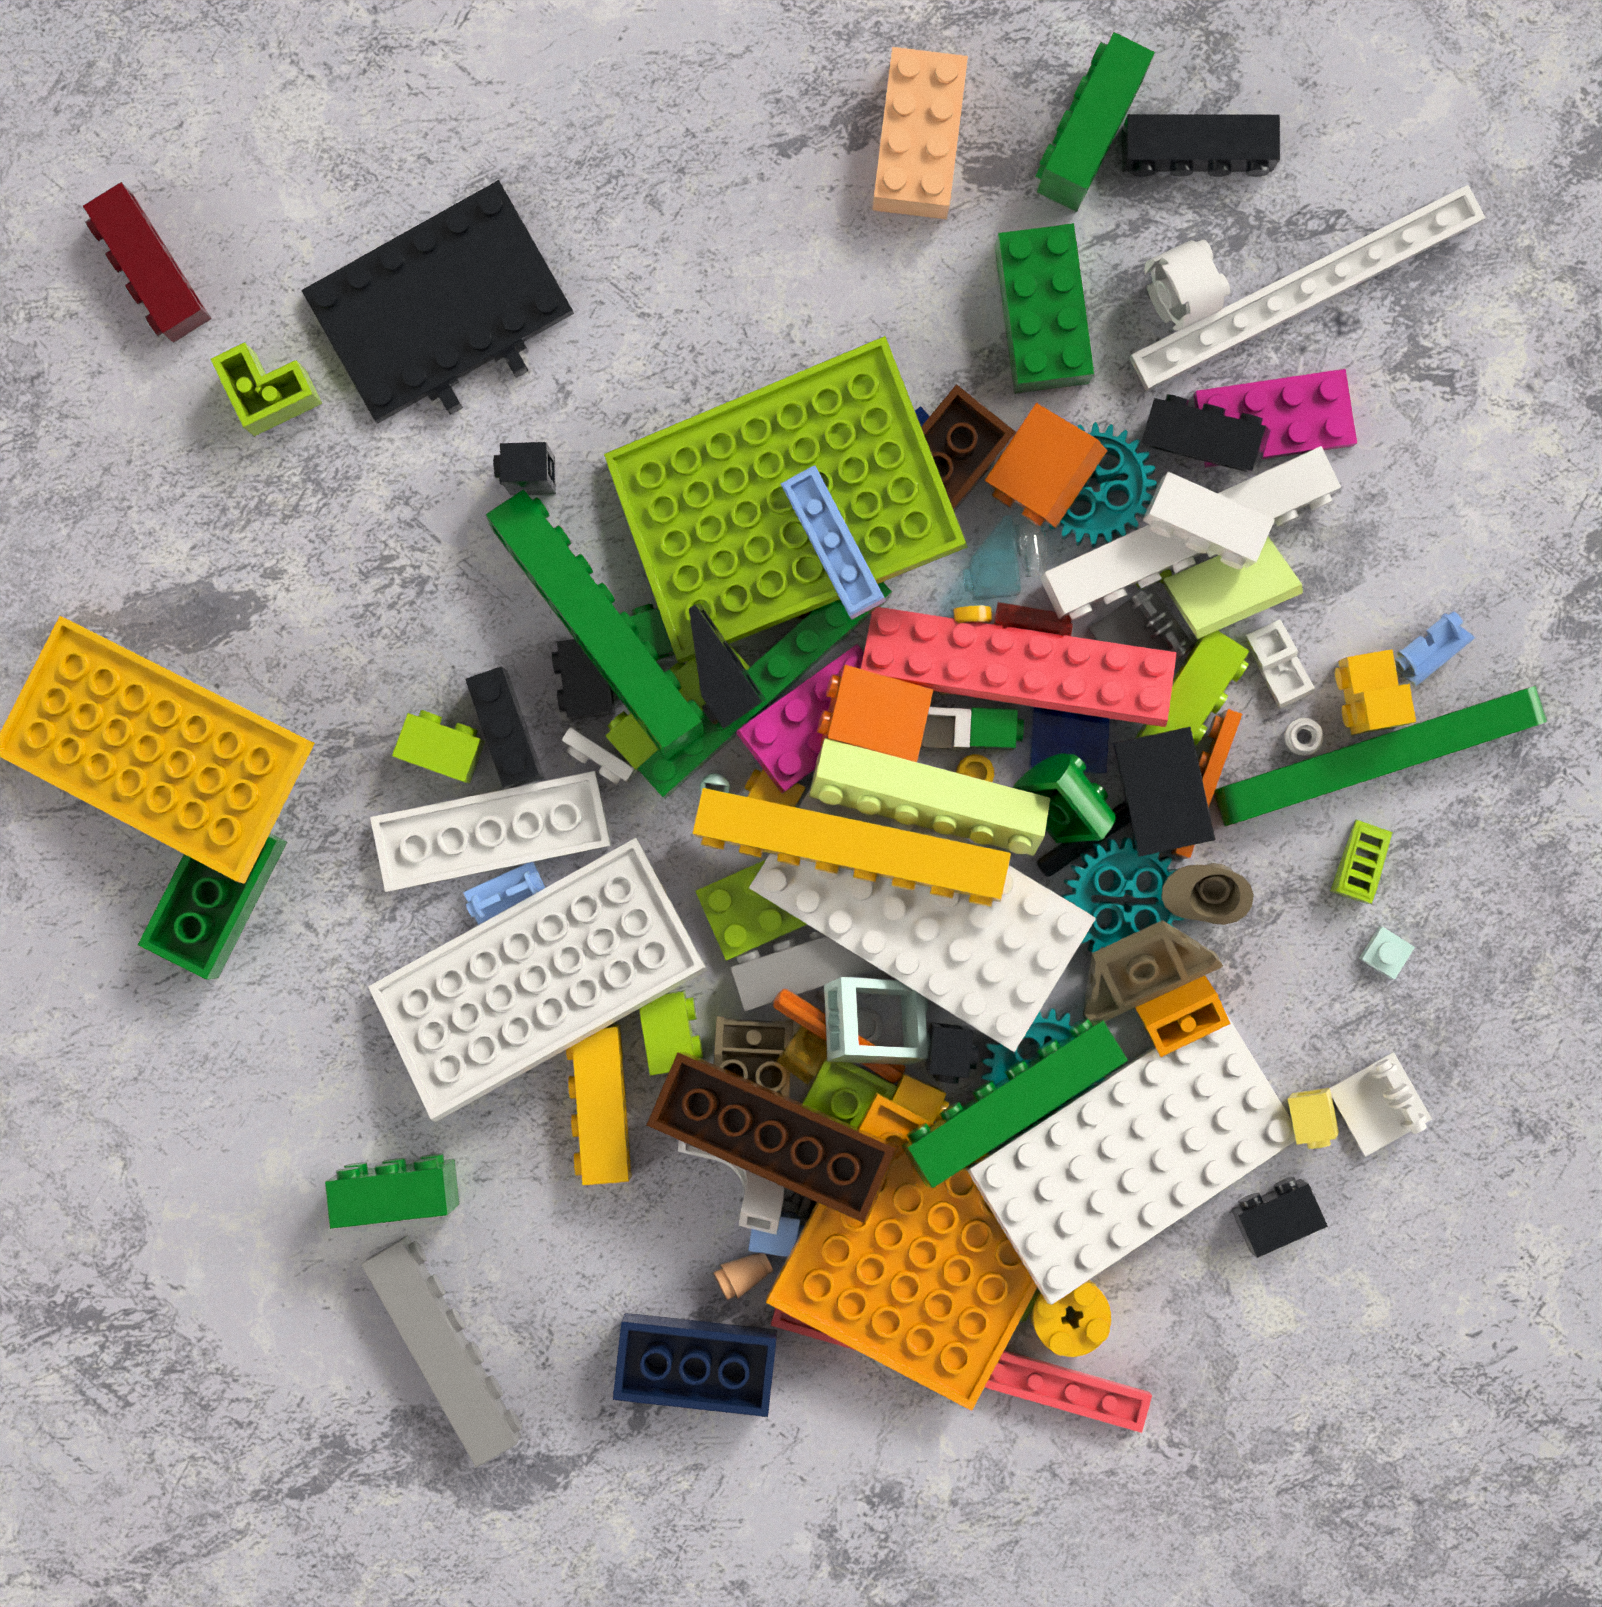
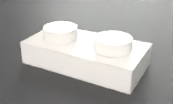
(611, 766)

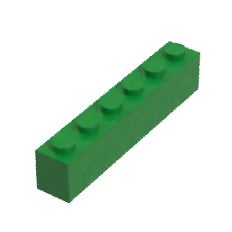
(1013, 1102)

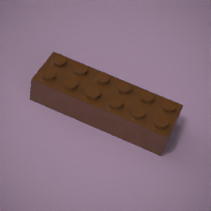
(772, 1136)

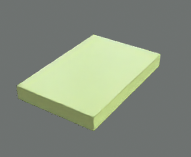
(1220, 595)

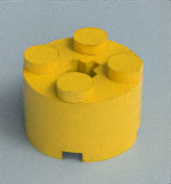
(1083, 1332)

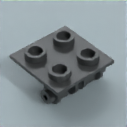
(1143, 623)

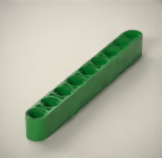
(1380, 755)

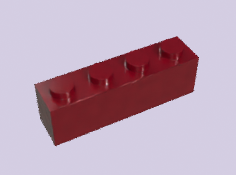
(146, 262)

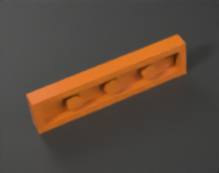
(1212, 762)

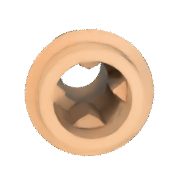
(742, 1274)

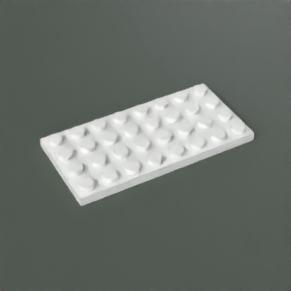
(965, 957)
(536, 979)
(1131, 1158)

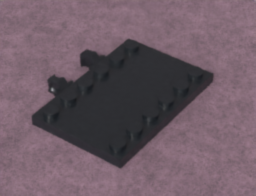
(439, 304)

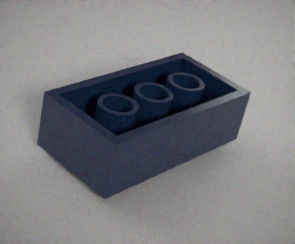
(695, 1364)

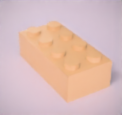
(920, 133)

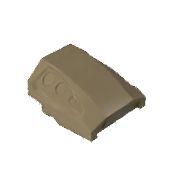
(752, 1050)

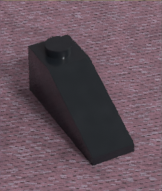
(722, 677)

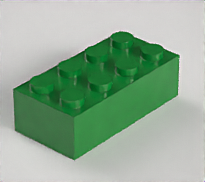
(1092, 120)
(1044, 308)
(206, 912)

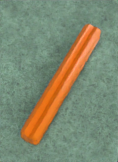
(815, 1021)

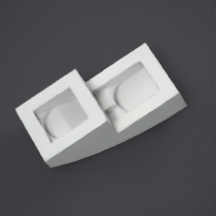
(1279, 664)

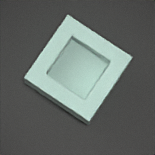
(1386, 952)

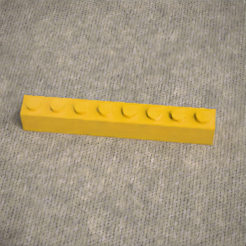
(851, 845)

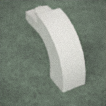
(762, 1197)

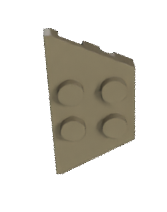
(1143, 969)

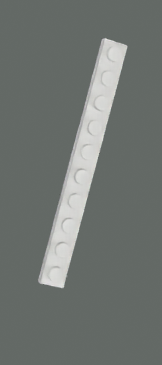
(1307, 287)

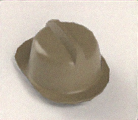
(1208, 894)

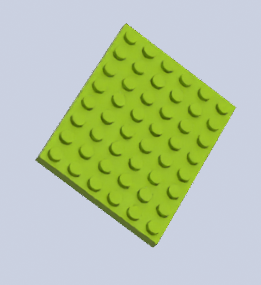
(721, 526)

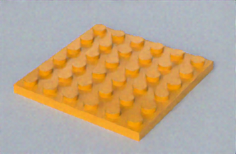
(919, 1282)

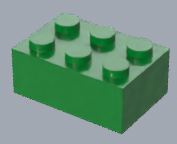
(392, 1191)

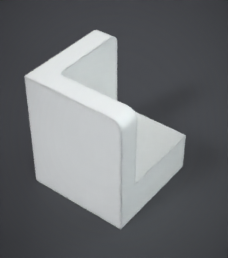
(947, 728)

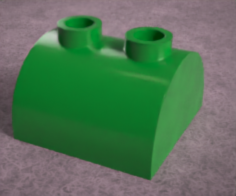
(1075, 805)

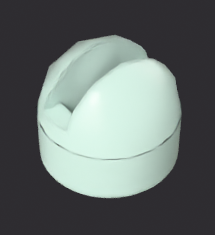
(715, 779)

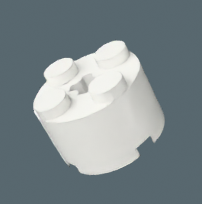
(1186, 284)

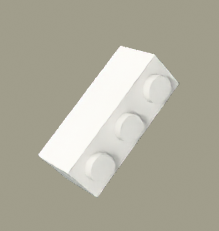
(1208, 521)

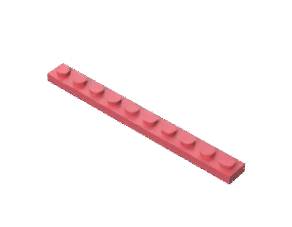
(1040, 1383)

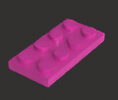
(1297, 409)
(786, 733)

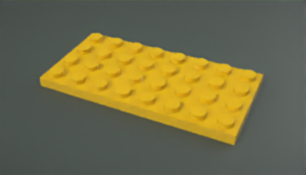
(153, 749)

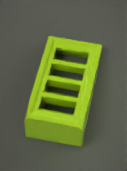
(1340, 883)

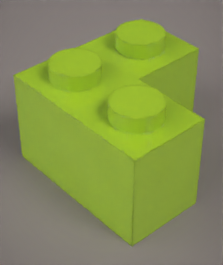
(264, 398)

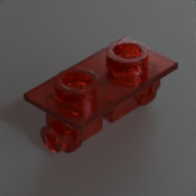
(1032, 619)

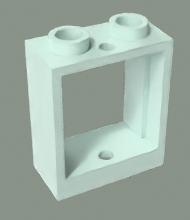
(843, 1024)

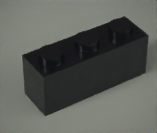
(1206, 434)
(504, 728)

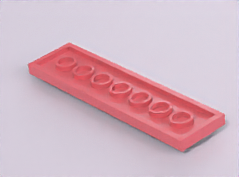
(1021, 666)

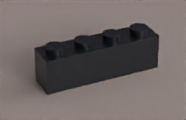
(1200, 144)

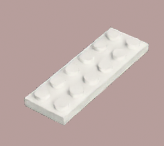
(490, 831)

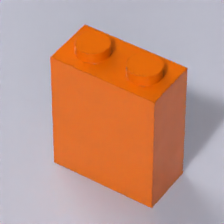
(1045, 466)
(875, 712)

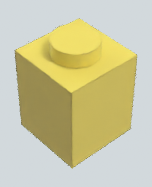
(1313, 1117)

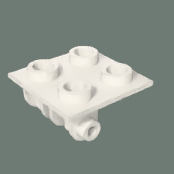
(1380, 1104)

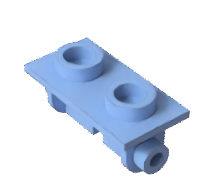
(1429, 653)
(503, 892)

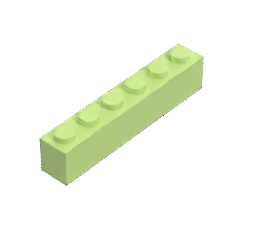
(929, 797)

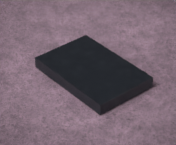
(1164, 791)

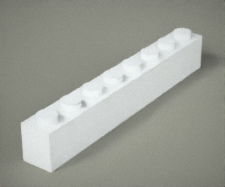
(1145, 554)

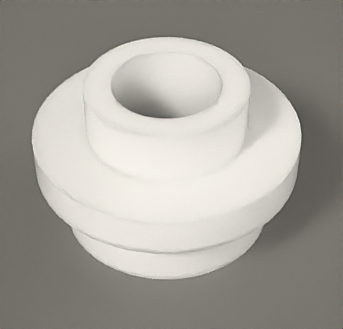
(1315, 736)

